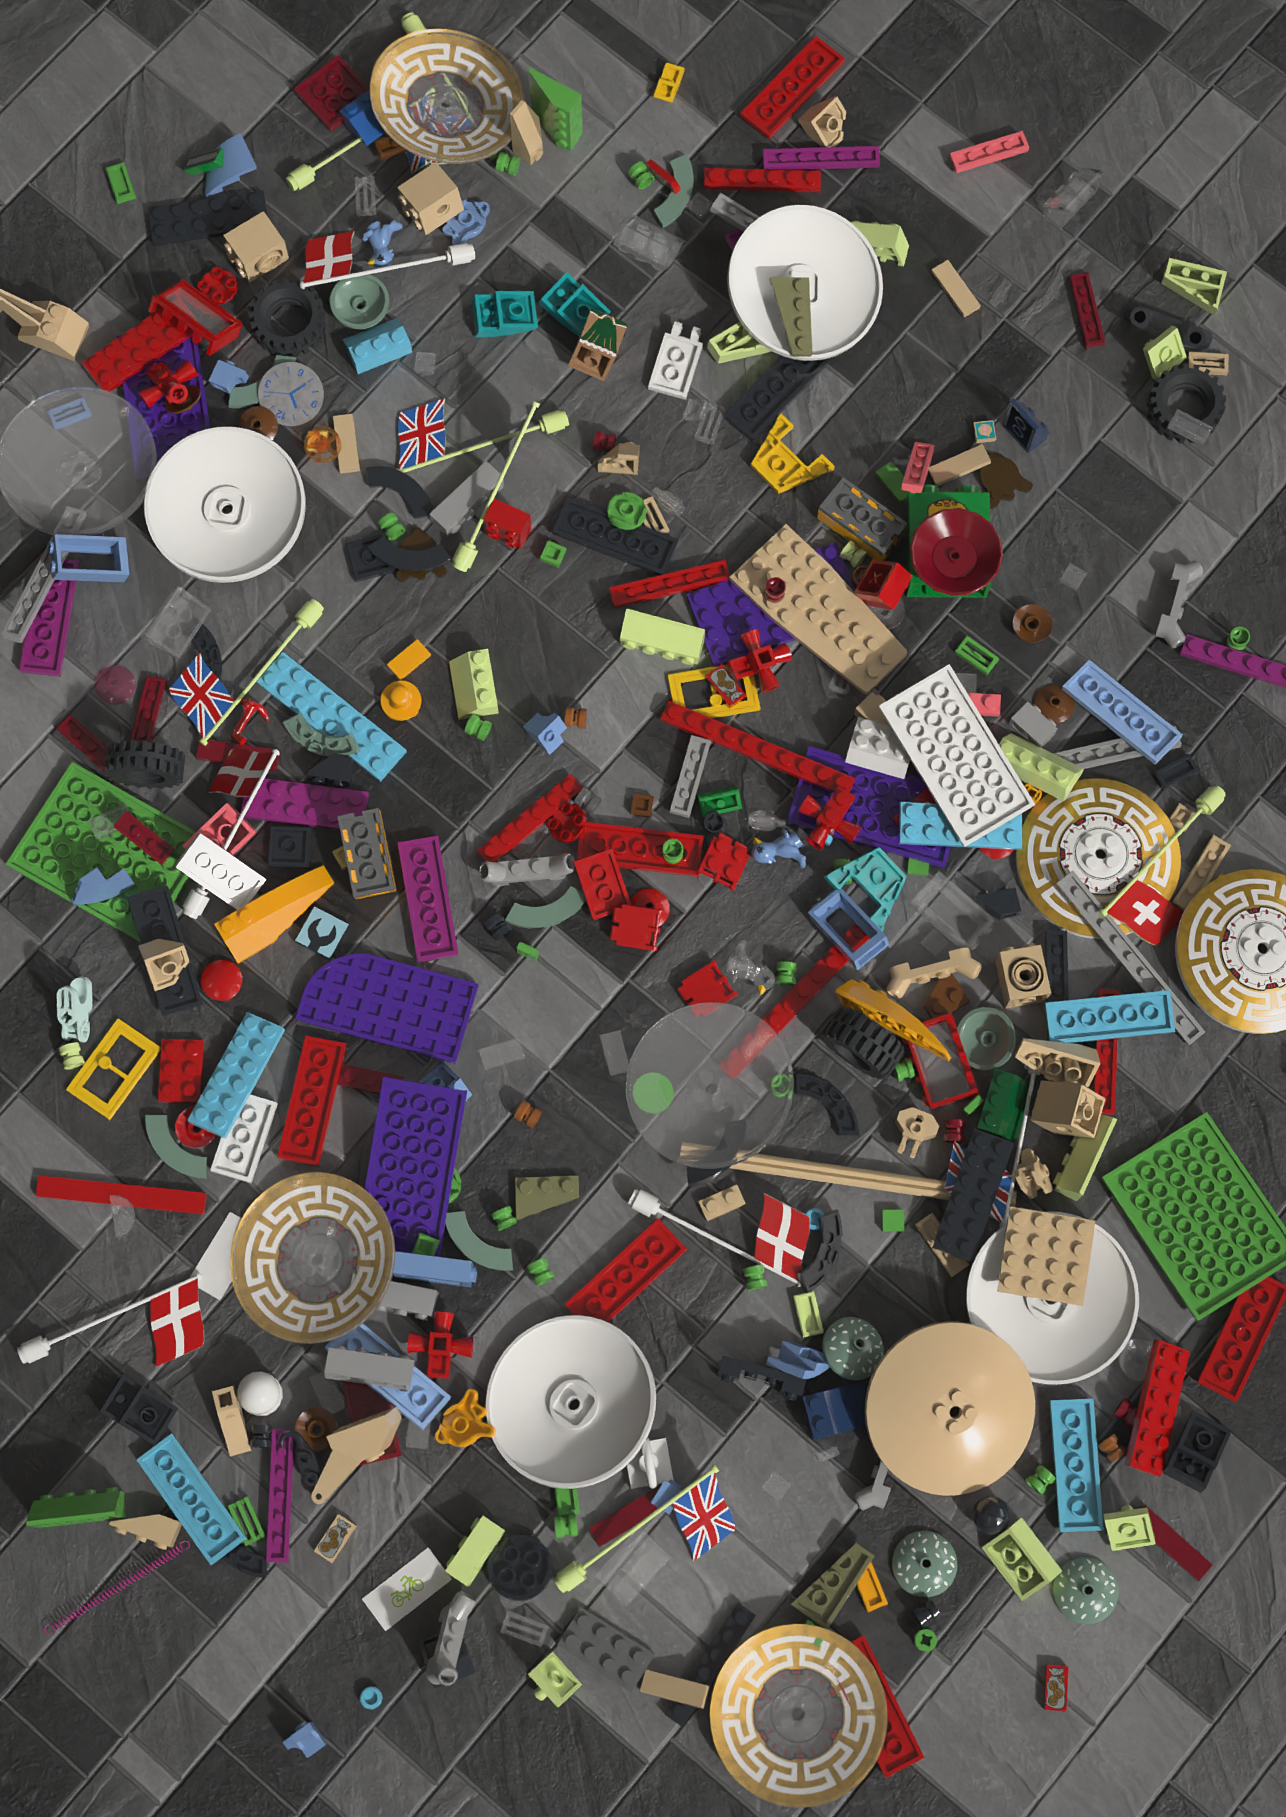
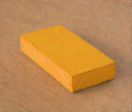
(408, 660)
(871, 1590)

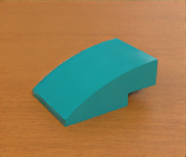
(571, 303)
(504, 313)

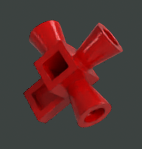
(167, 383)
(759, 661)
(830, 818)
(440, 1346)

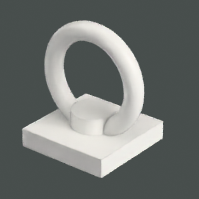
(650, 1465)

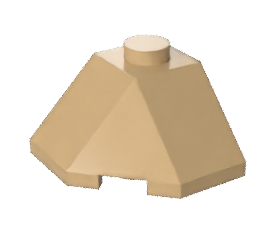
(824, 122)
(621, 459)
(163, 961)

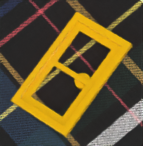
(717, 710)
(98, 1058)

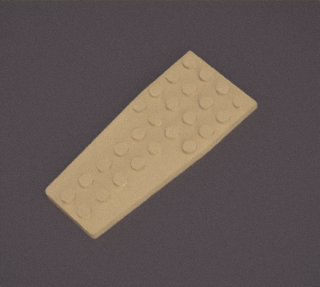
(820, 610)

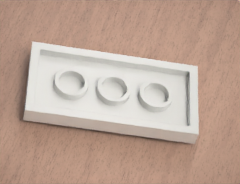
(220, 872)
(241, 1150)

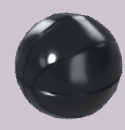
(991, 1515)

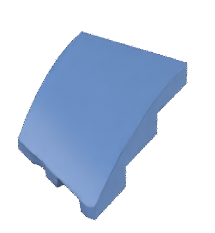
(236, 162)
(96, 888)
(799, 1360)

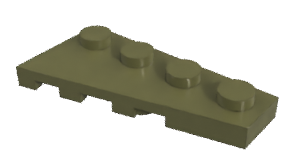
(793, 301)
(829, 1593)

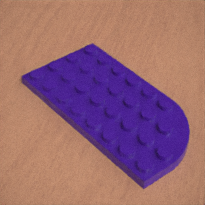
(390, 1004)

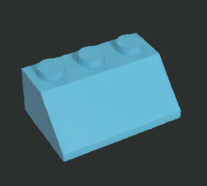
(378, 345)

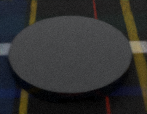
(519, 1567)

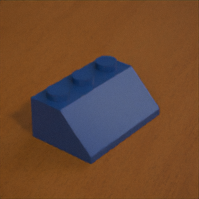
(361, 120)

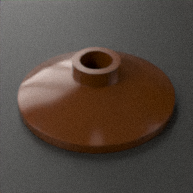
(194, 395)
(266, 417)
(1036, 615)
(1057, 713)
(312, 1418)

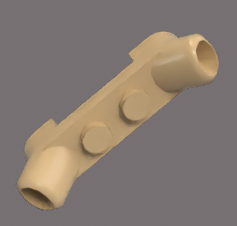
(959, 961)

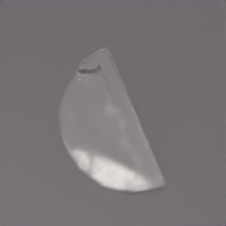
(123, 1214)

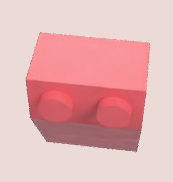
(220, 827)

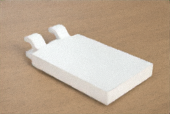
(676, 362)

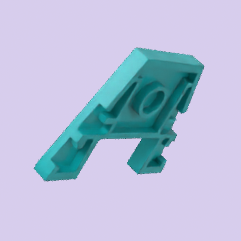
(877, 877)

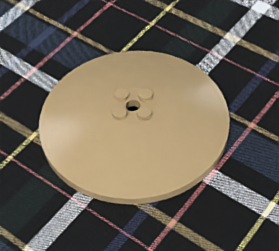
(912, 1402)

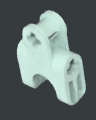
(73, 1007)

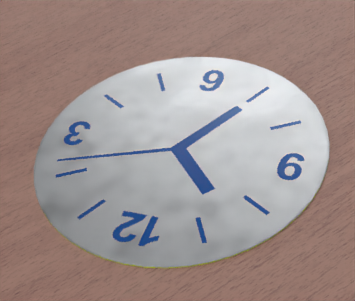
(291, 393)

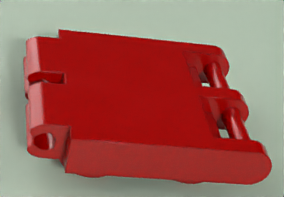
(724, 860)
(635, 926)
(706, 987)

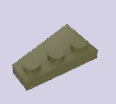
(542, 1193)

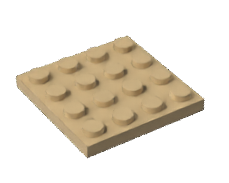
(1046, 1256)

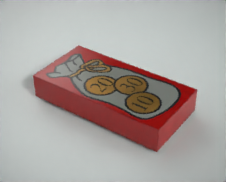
(663, 176)
(725, 686)
(1056, 1688)

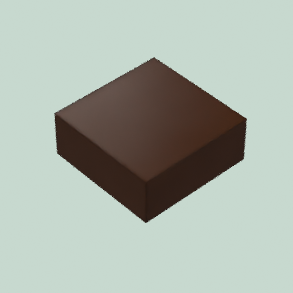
(642, 805)

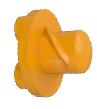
(401, 700)

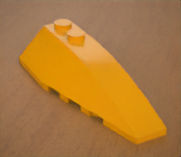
(270, 915)
(889, 1015)

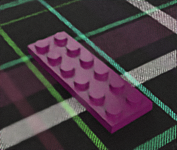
(48, 633)
(304, 804)
(428, 899)

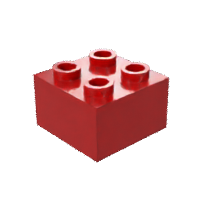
(507, 524)
(883, 584)

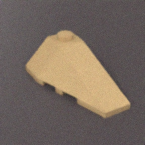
(526, 133)
(1059, 1060)

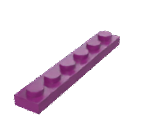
(821, 158)
(1234, 660)
(280, 1499)

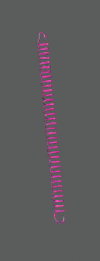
(117, 1587)

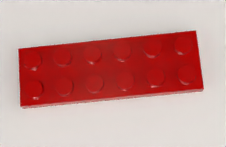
(792, 87)
(135, 350)
(641, 848)
(312, 1101)
(628, 1274)
(1242, 1338)
(1157, 1408)
(900, 1745)

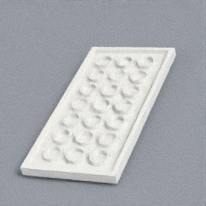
(956, 755)

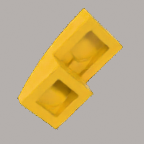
(669, 82)

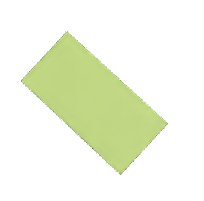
(808, 1314)

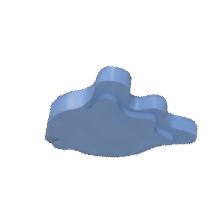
(468, 222)

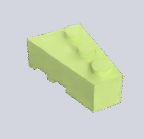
(886, 240)
(1195, 282)
(734, 344)
(474, 1550)

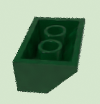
(1003, 1105)

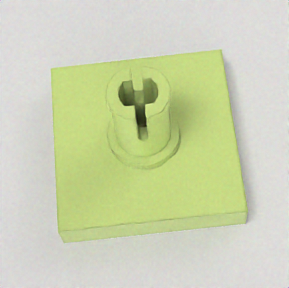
(1164, 352)
(1129, 1528)
(554, 1680)

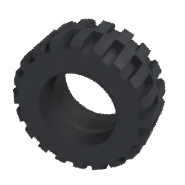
(862, 1043)

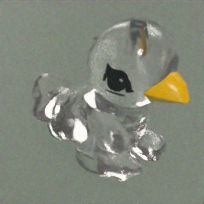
(744, 968)

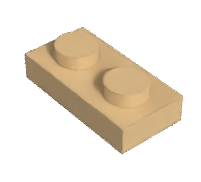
(721, 1203)

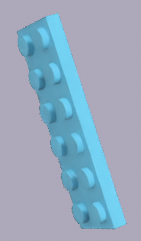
(928, 826)
(1110, 1017)
(236, 1075)
(1076, 1465)
(191, 1499)

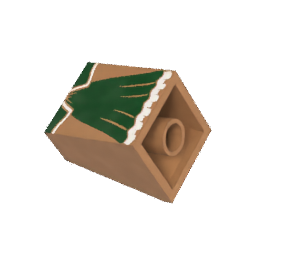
(597, 344)

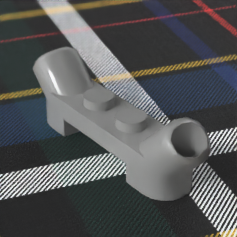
(1167, 624)
(527, 869)
(876, 1493)
(453, 1619)

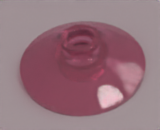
(121, 691)

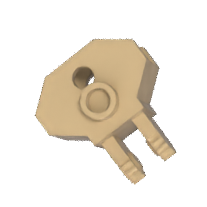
(913, 1130)
(1032, 1175)

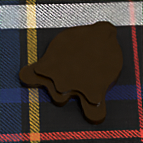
(1001, 479)
(418, 541)

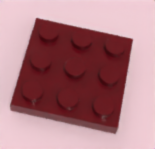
(330, 91)

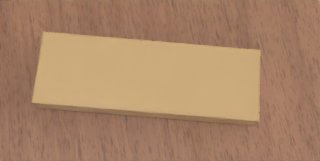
(955, 288)
(348, 455)
(959, 465)
(928, 1229)
(674, 1689)

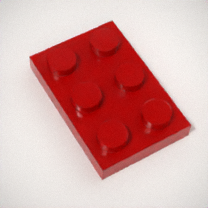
(601, 883)
(181, 1071)

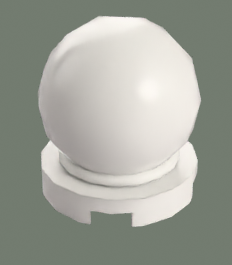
(259, 1393)

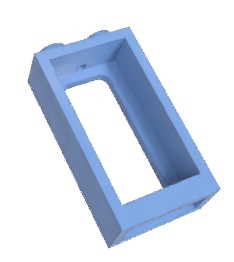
(89, 544)
(840, 900)
(434, 1269)

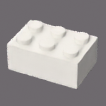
(877, 749)

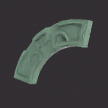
(676, 203)
(248, 395)
(317, 741)
(549, 914)
(170, 1152)
(473, 1247)

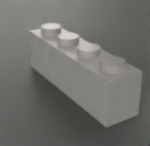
(466, 499)
(409, 1299)
(369, 1368)

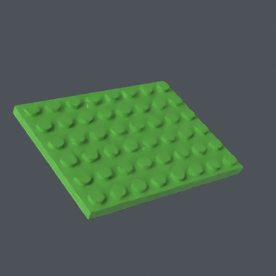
(64, 849)
(1200, 1216)

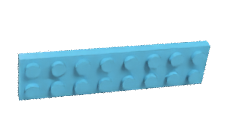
(330, 714)

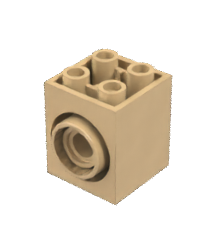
(430, 198)
(255, 247)
(1025, 963)
(1068, 1109)

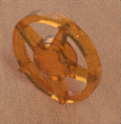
(322, 445)

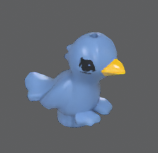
(379, 238)
(783, 846)

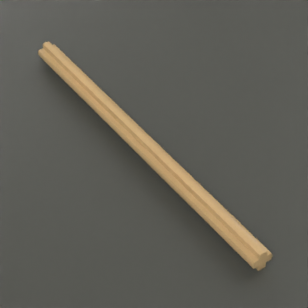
(848, 1176)

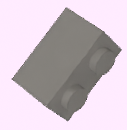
(1033, 725)

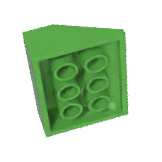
(557, 109)
(77, 1509)

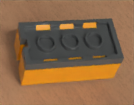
(862, 520)
(367, 854)

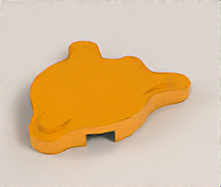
(464, 1423)

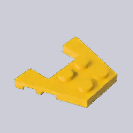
(780, 466)

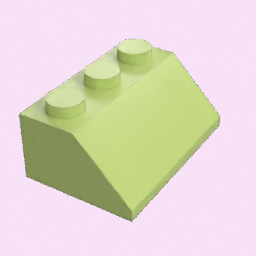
(473, 684)
(1022, 1559)

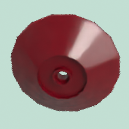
(959, 534)

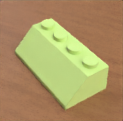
(662, 637)
(1040, 766)
(1082, 1160)

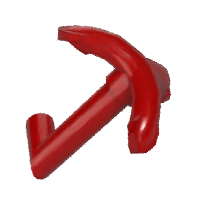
(250, 707)

